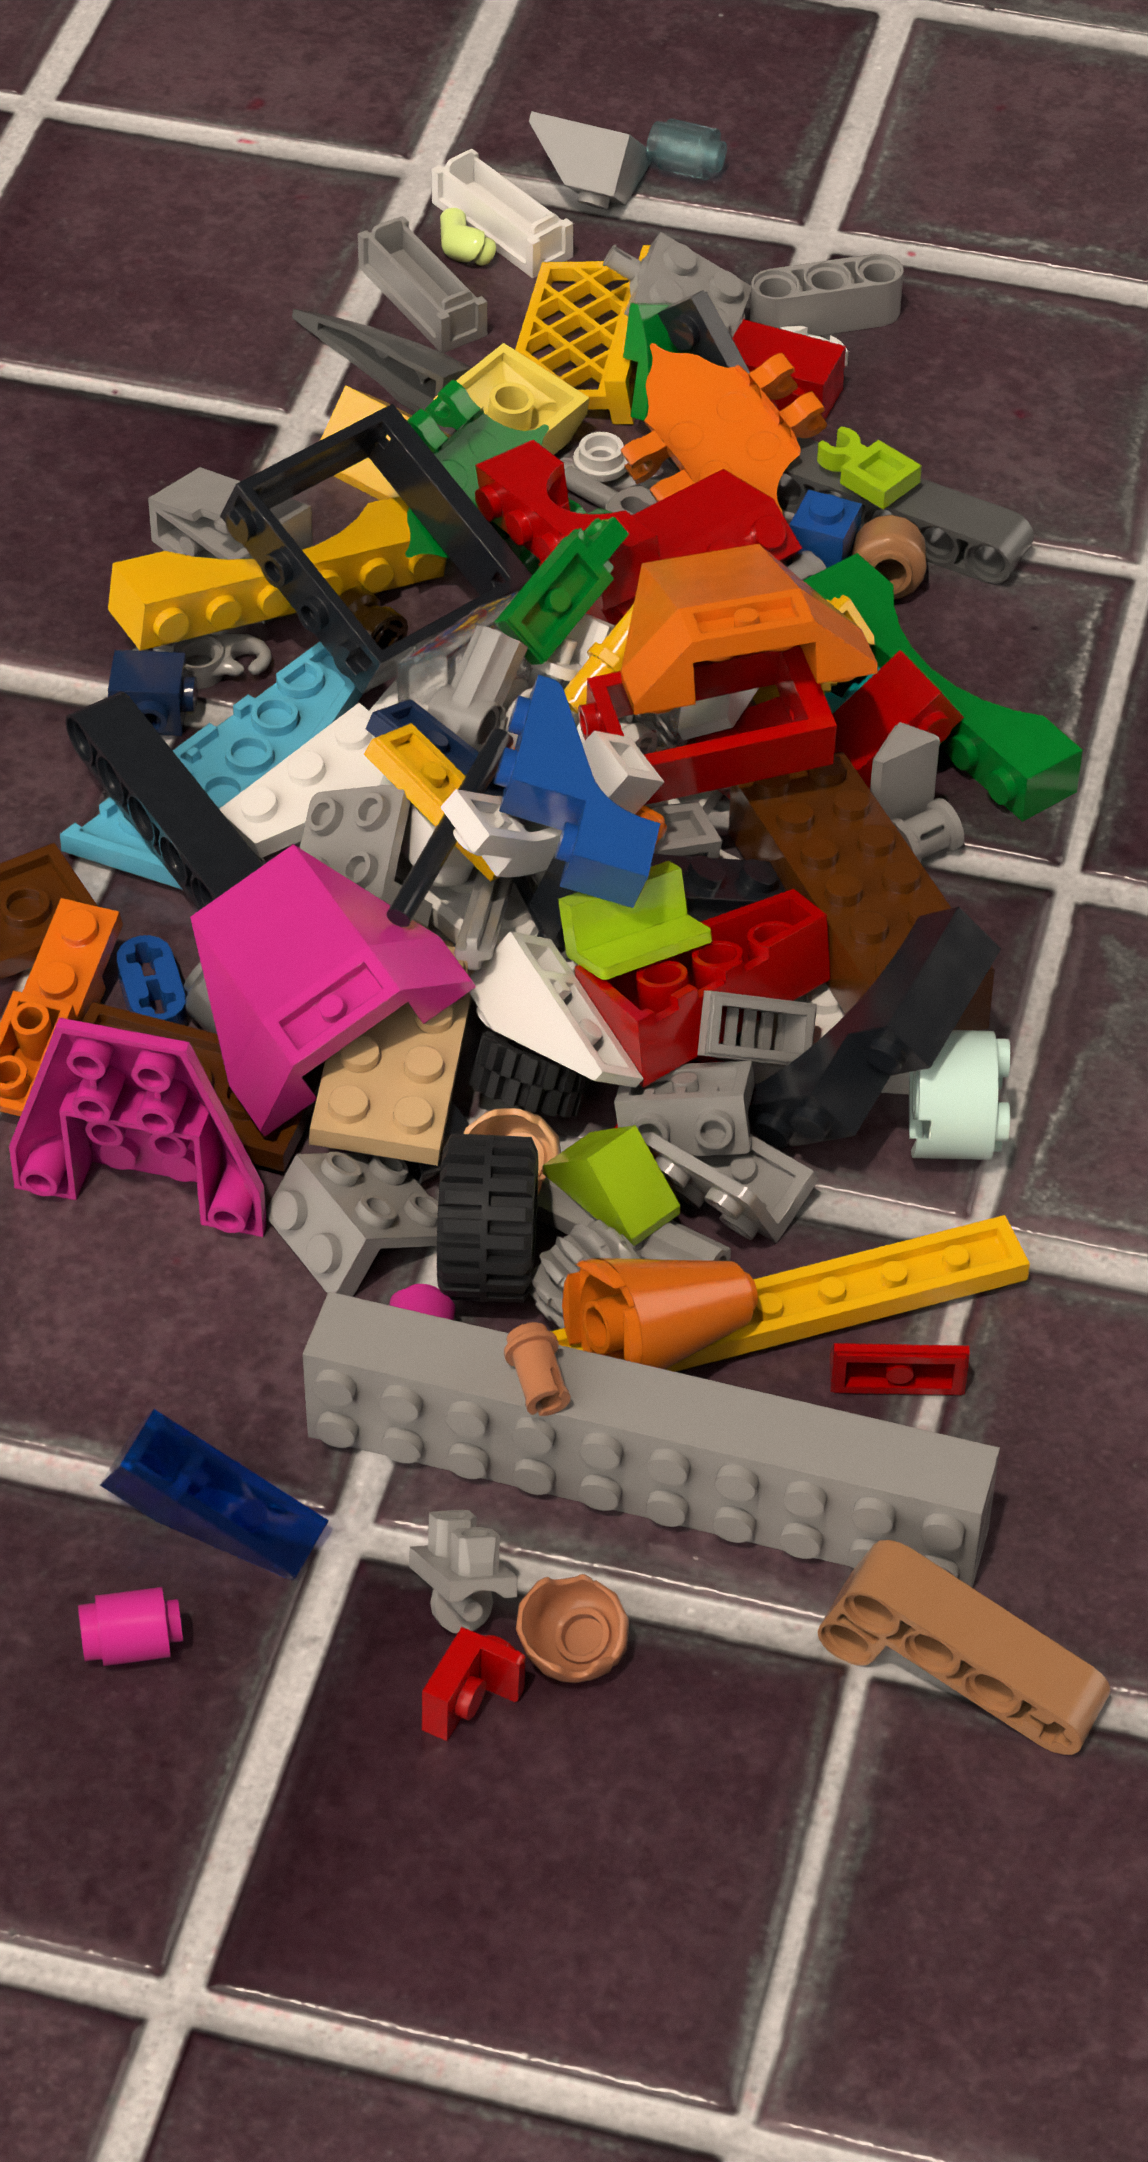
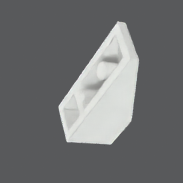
(542, 1005)

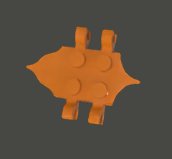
(719, 421)

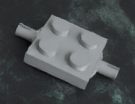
(676, 272)

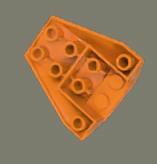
(726, 608)

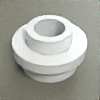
(600, 456)

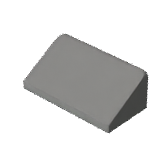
(905, 771)

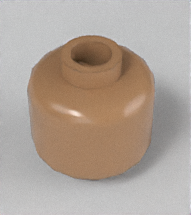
(895, 550)

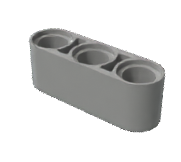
(829, 294)

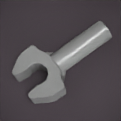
(629, 499)

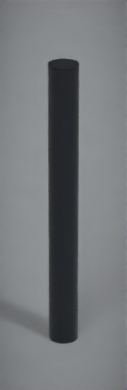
(442, 839)

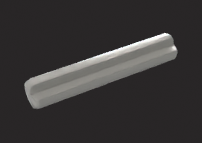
(483, 920)

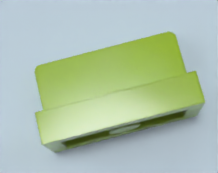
(620, 939)

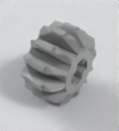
(582, 1243)

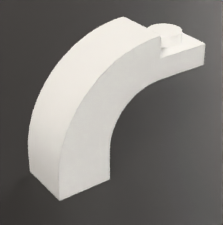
(525, 847)

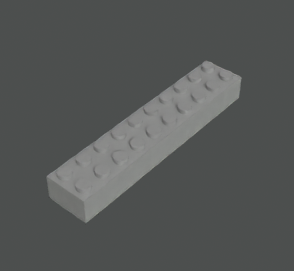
(646, 1441)

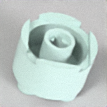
(956, 1100)

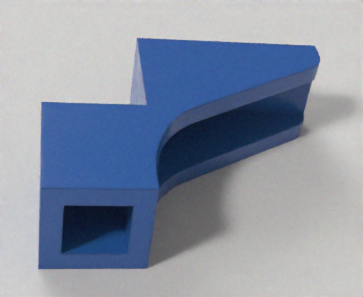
(553, 785)

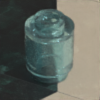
(686, 148)

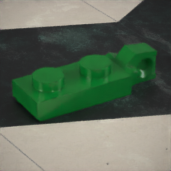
(562, 589)

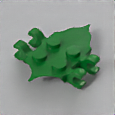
(474, 441)

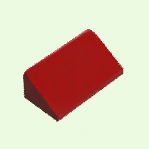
(898, 1369)

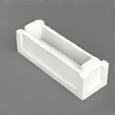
(514, 220)

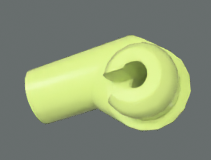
(464, 242)

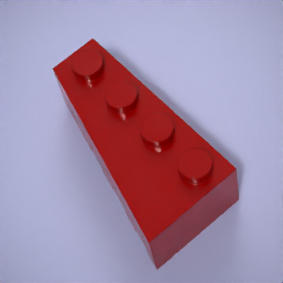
(757, 950)

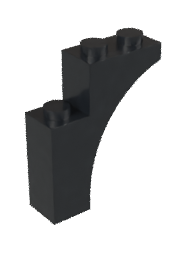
(886, 1033)

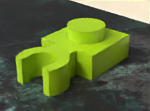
(872, 471)

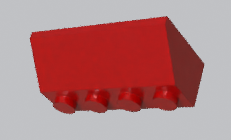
(712, 517)

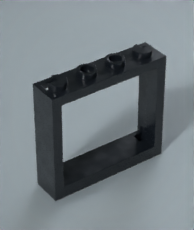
(424, 488)

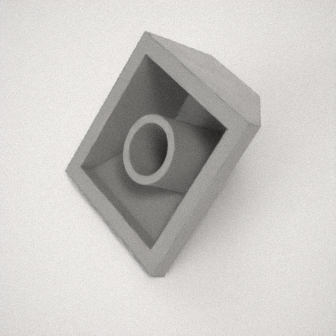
(592, 159)

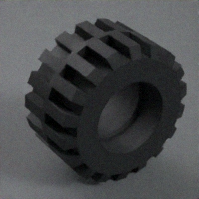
(487, 1218)

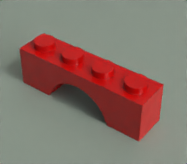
(529, 500)

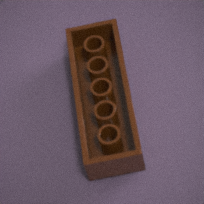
(850, 862)

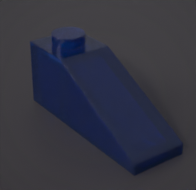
(212, 1497)

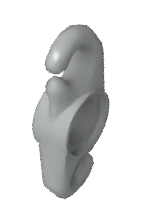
(223, 651)

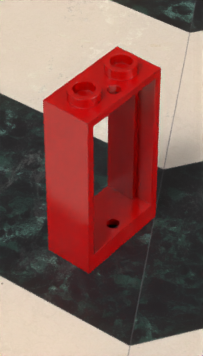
(736, 758)

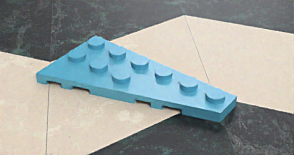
(229, 757)

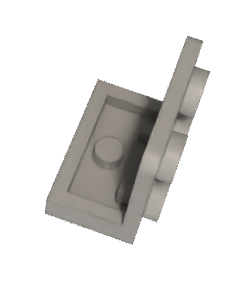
(361, 837)
(750, 1189)
(346, 1208)

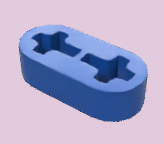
(162, 986)

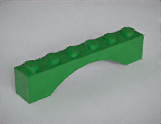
(1007, 751)

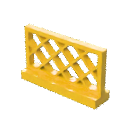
(609, 368)

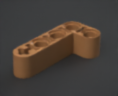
(966, 1643)

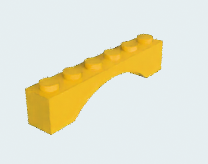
(184, 596)

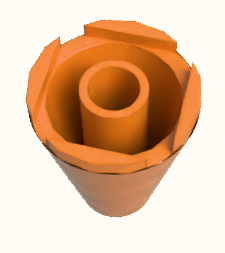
(655, 1307)

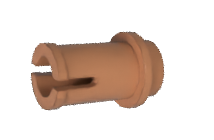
(532, 1354)

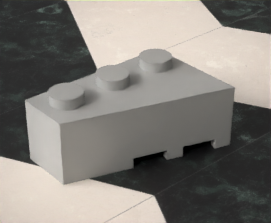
(189, 521)

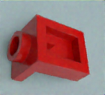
(463, 1676)

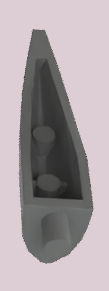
(398, 364)

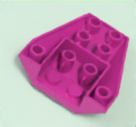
(303, 969)
(137, 1108)

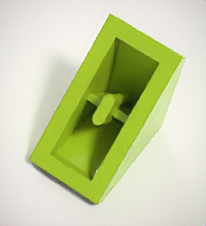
(616, 1181)

